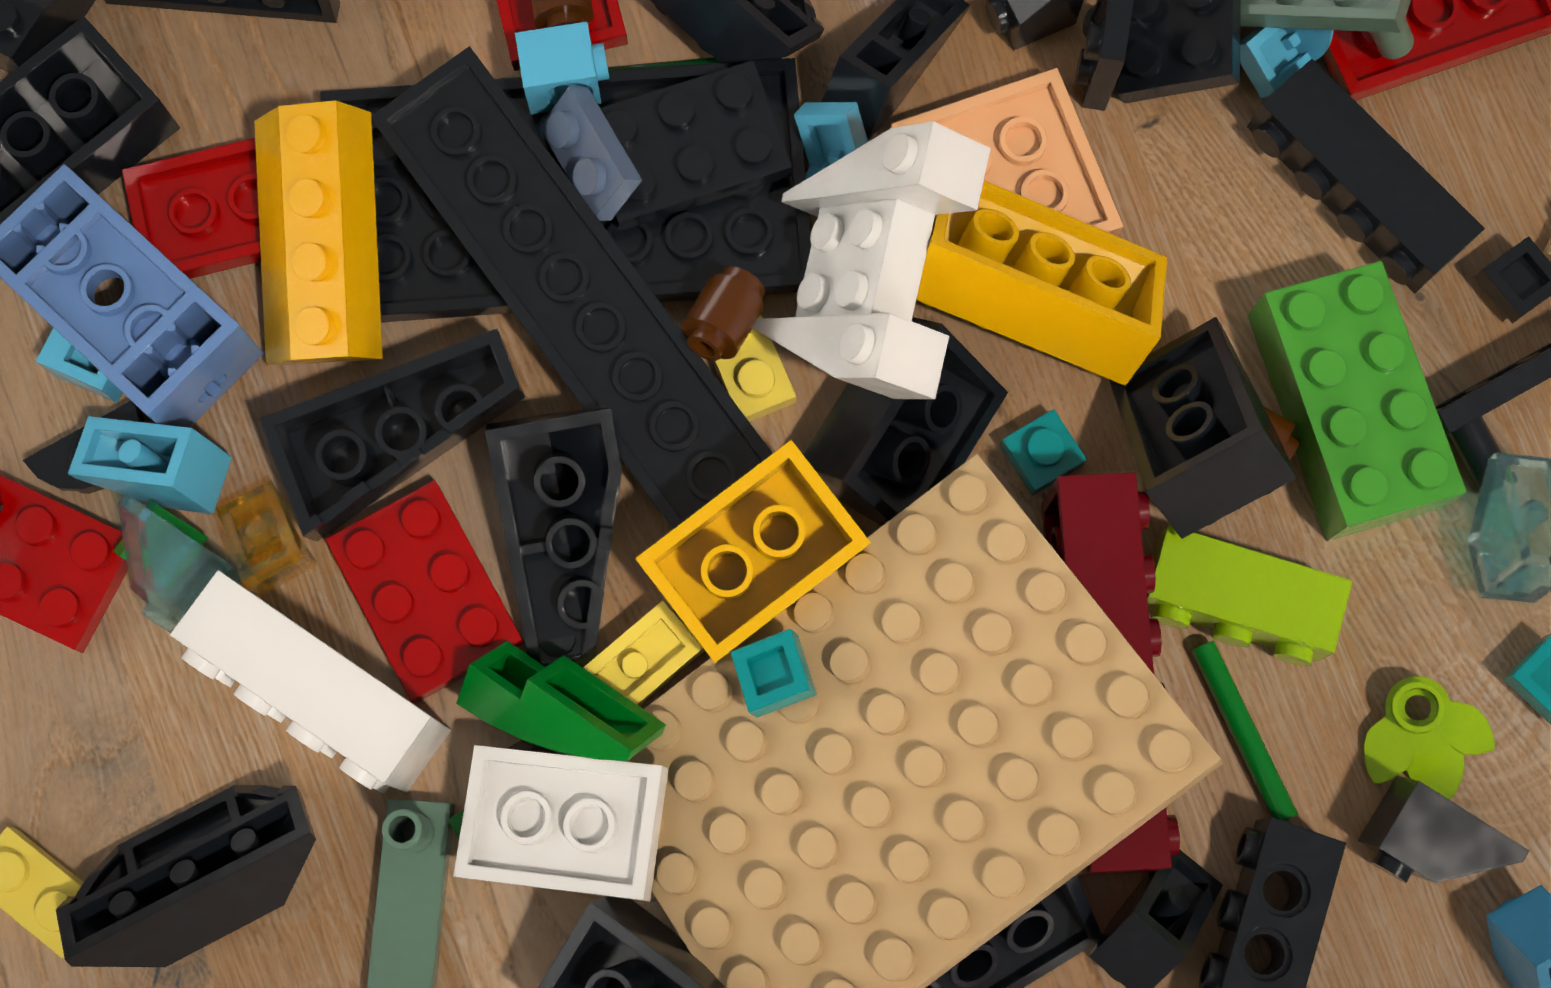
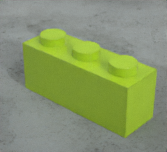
(1247, 597)

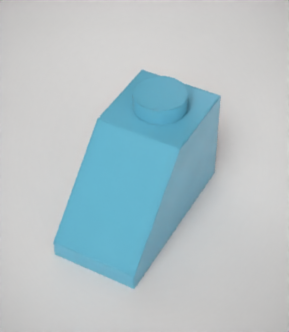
(152, 462)

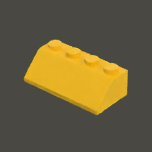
(318, 234)
(1047, 282)

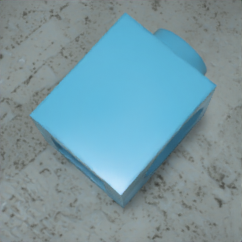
(558, 59)

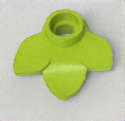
(1426, 748)

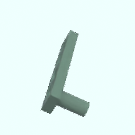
(1381, 18)
(410, 894)

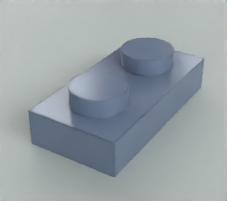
(590, 152)

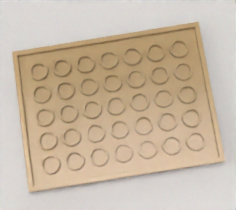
(945, 779)

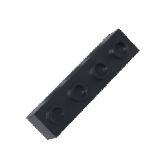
(1310, 868)

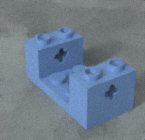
(162, 337)

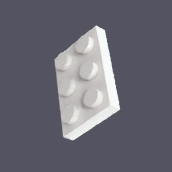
(561, 822)

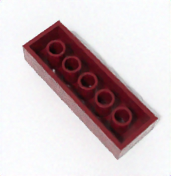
(1097, 533)

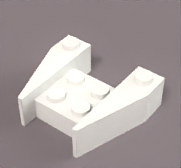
(871, 256)

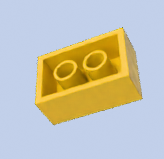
(753, 551)

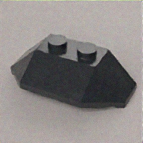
(745, 27)
(189, 880)

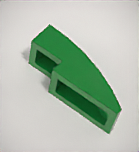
(556, 706)

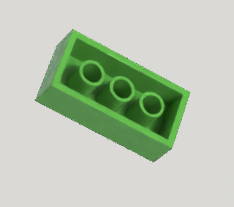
(1357, 401)

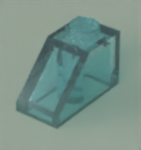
(1513, 529)
(165, 563)

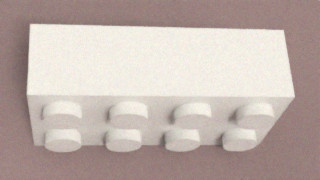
(301, 677)

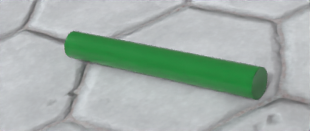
(1244, 731)

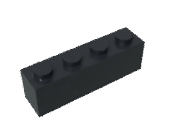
(1363, 177)

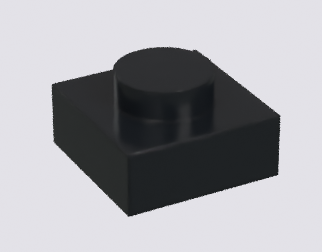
(1518, 279)

